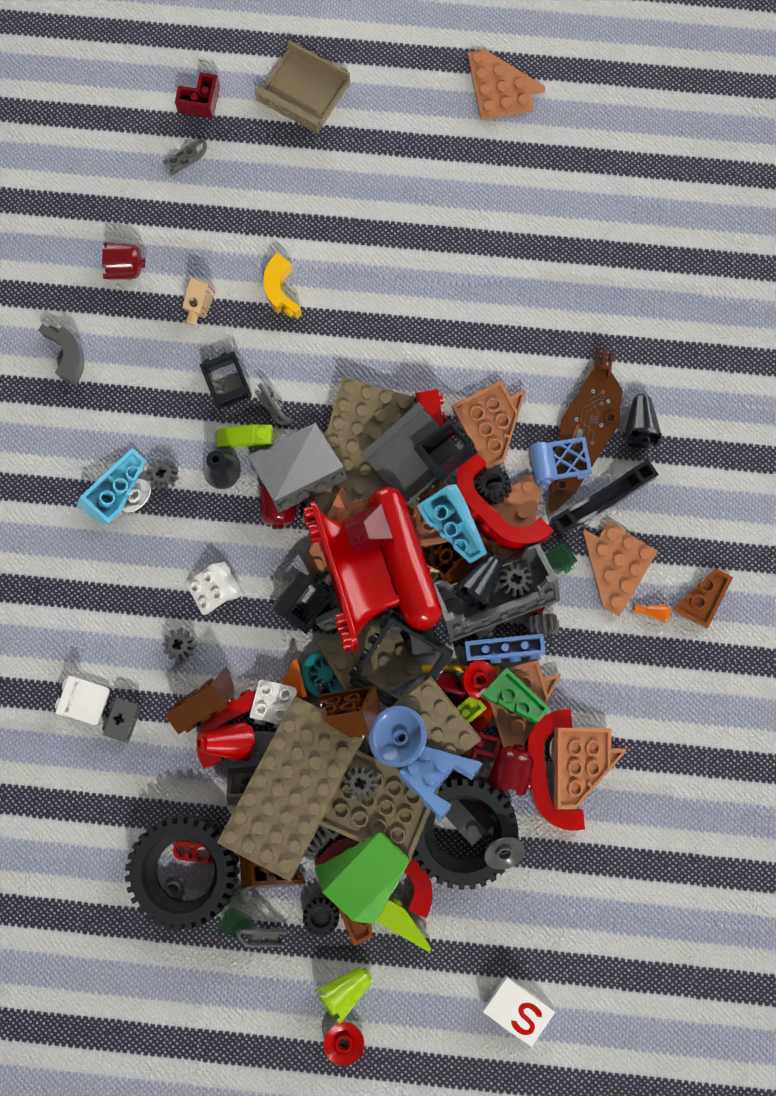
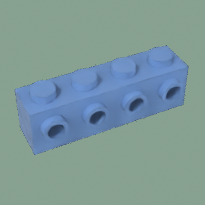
(505, 648)

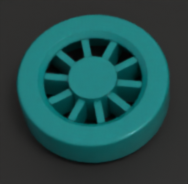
(323, 672)

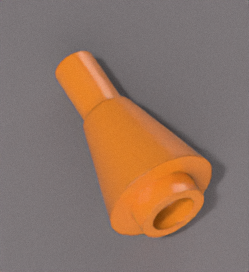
(658, 612)

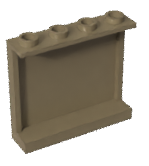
(304, 87)

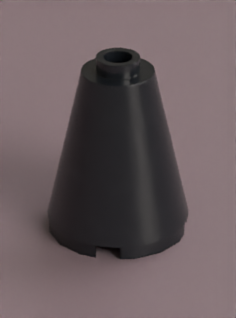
(642, 424)
(221, 469)
(480, 583)

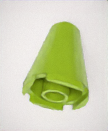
(344, 992)

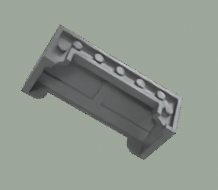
(463, 620)

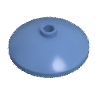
(387, 734)

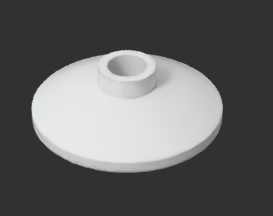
(138, 496)

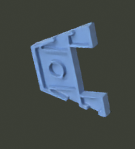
(430, 771)

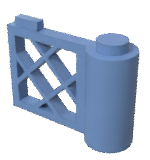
(544, 461)

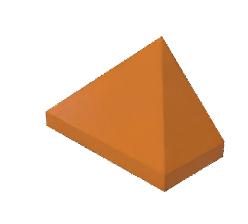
(294, 679)

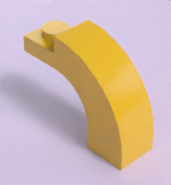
(274, 276)

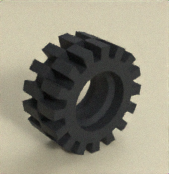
(493, 476)
(312, 926)

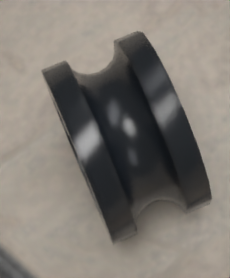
(322, 687)

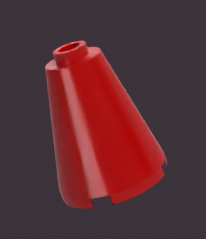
(228, 741)

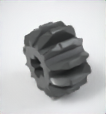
(169, 475)
(518, 573)
(542, 624)
(172, 643)
(355, 780)
(318, 844)

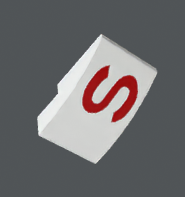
(518, 1011)

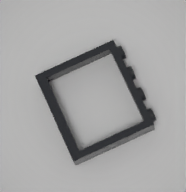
(384, 697)

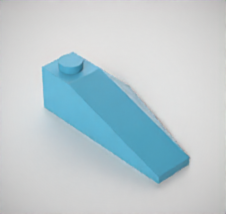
(110, 492)
(452, 519)

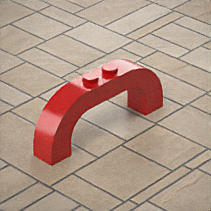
(489, 520)
(234, 710)
(538, 785)
(422, 894)

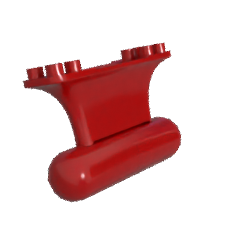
(379, 576)

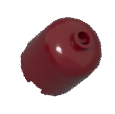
(122, 261)
(269, 513)
(512, 769)

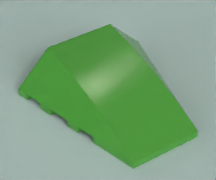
(363, 877)

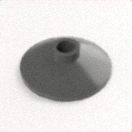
(504, 853)

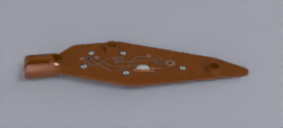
(590, 415)

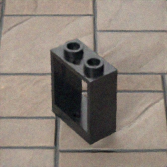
(232, 396)
(436, 439)
(314, 607)

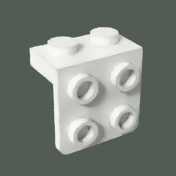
(213, 587)
(82, 700)
(271, 702)

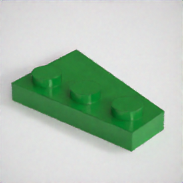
(515, 697)

